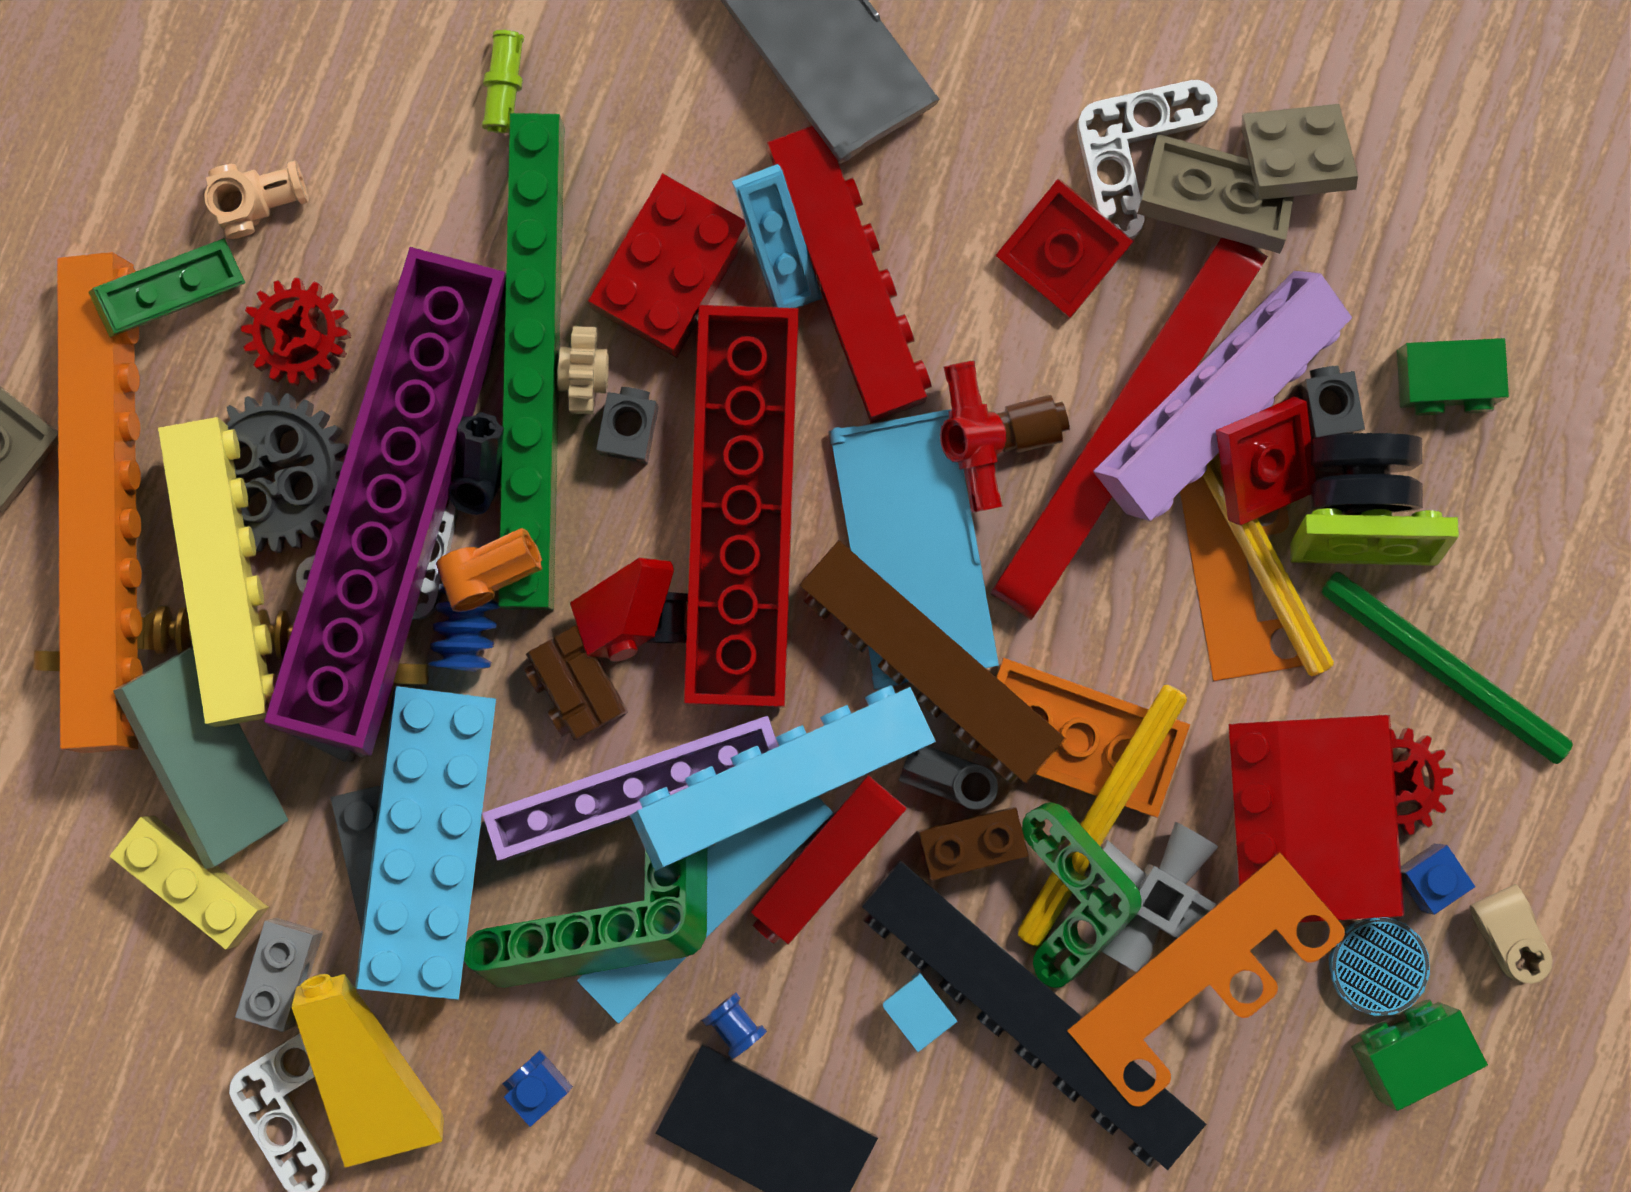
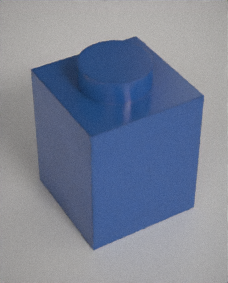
(1435, 878)

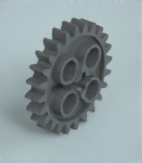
(262, 431)

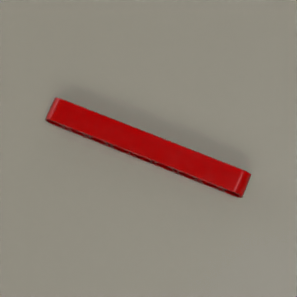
(1162, 369)

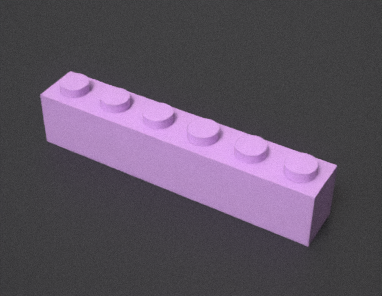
(1230, 384)
(615, 792)

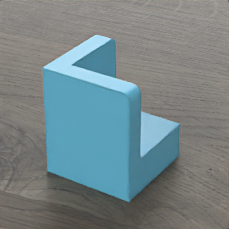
(919, 1012)

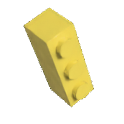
(177, 875)

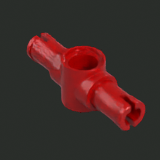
(973, 436)

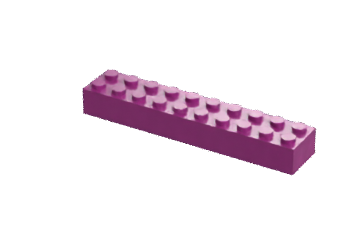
(388, 503)

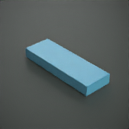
(777, 238)

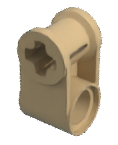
(1509, 926)

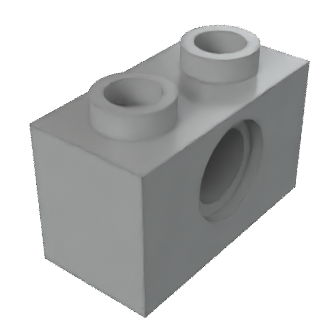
(278, 966)

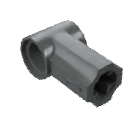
(943, 776)

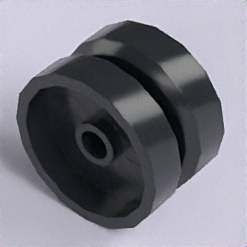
(1367, 471)

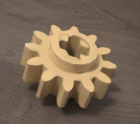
(583, 370)

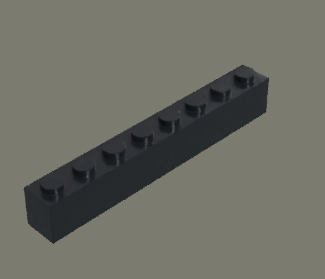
(1025, 1009)

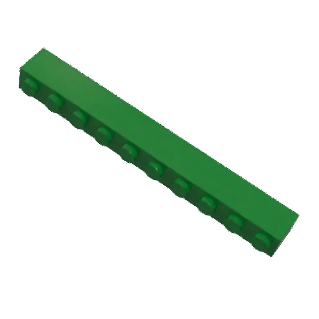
(532, 348)

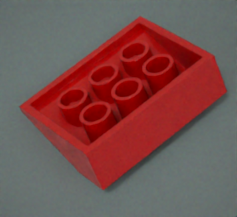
(1324, 803)

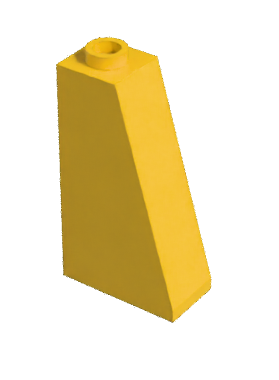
(362, 1077)

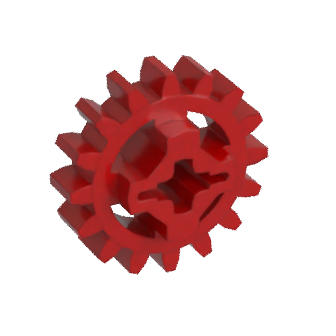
(303, 314)
(1416, 792)

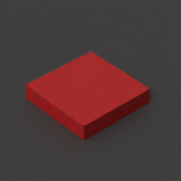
(1064, 248)
(1266, 460)

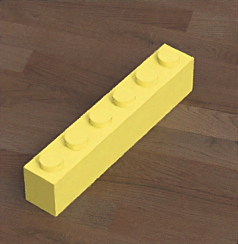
(217, 571)

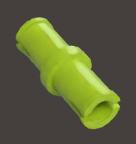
(502, 80)

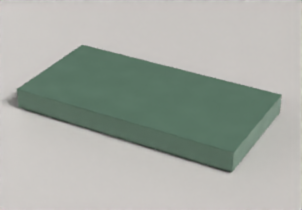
(202, 768)

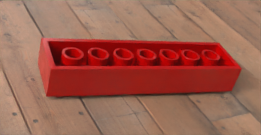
(741, 506)

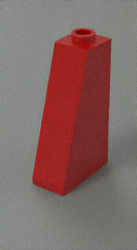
(826, 861)

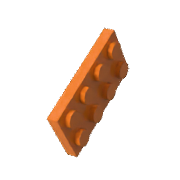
(1095, 734)

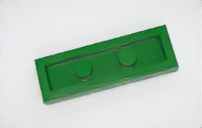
(166, 287)

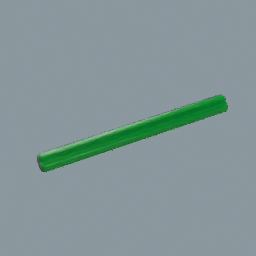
(1447, 667)

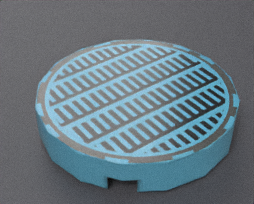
(1379, 966)

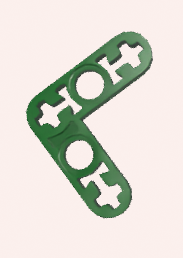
(1094, 904)

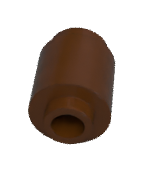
(1034, 424)

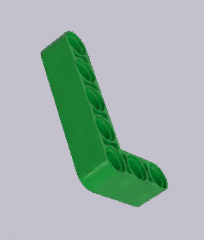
(605, 932)

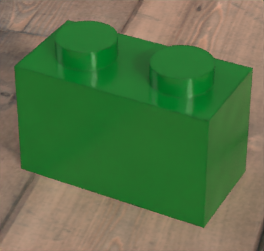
(1452, 374)

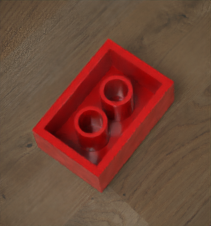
(669, 265)

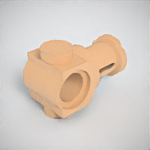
(257, 192)

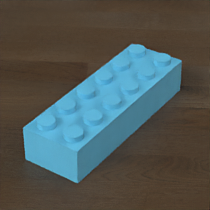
(425, 843)

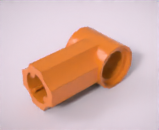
(475, 573)

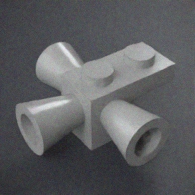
(1164, 894)

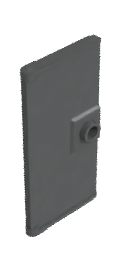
(837, 67)

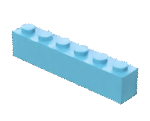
(780, 778)
(733, 873)

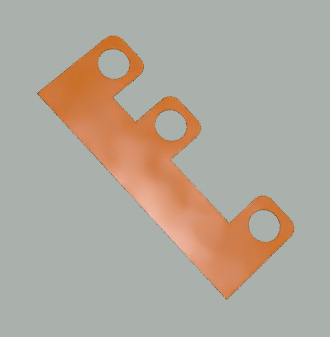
(1233, 635)
(1201, 957)

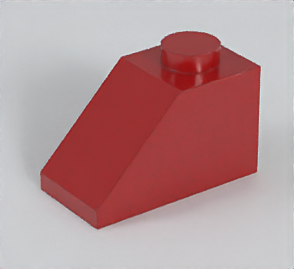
(623, 609)

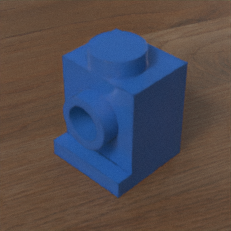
(536, 1088)

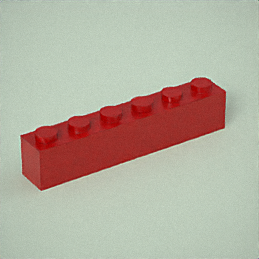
(849, 276)

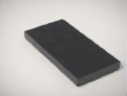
(763, 1129)

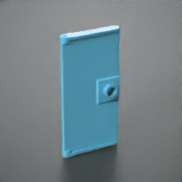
(915, 526)

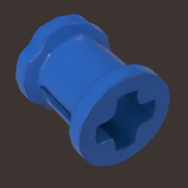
(734, 1025)

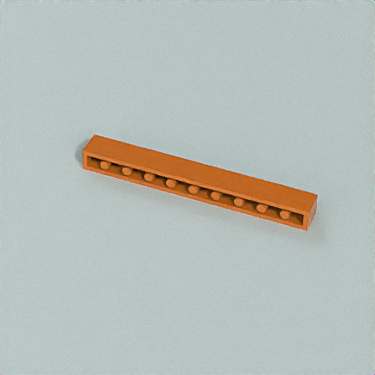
(96, 510)

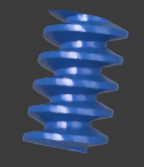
(463, 637)

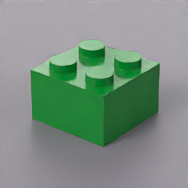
(1418, 1054)

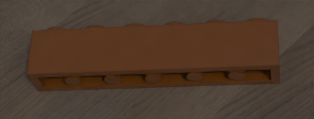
(932, 662)

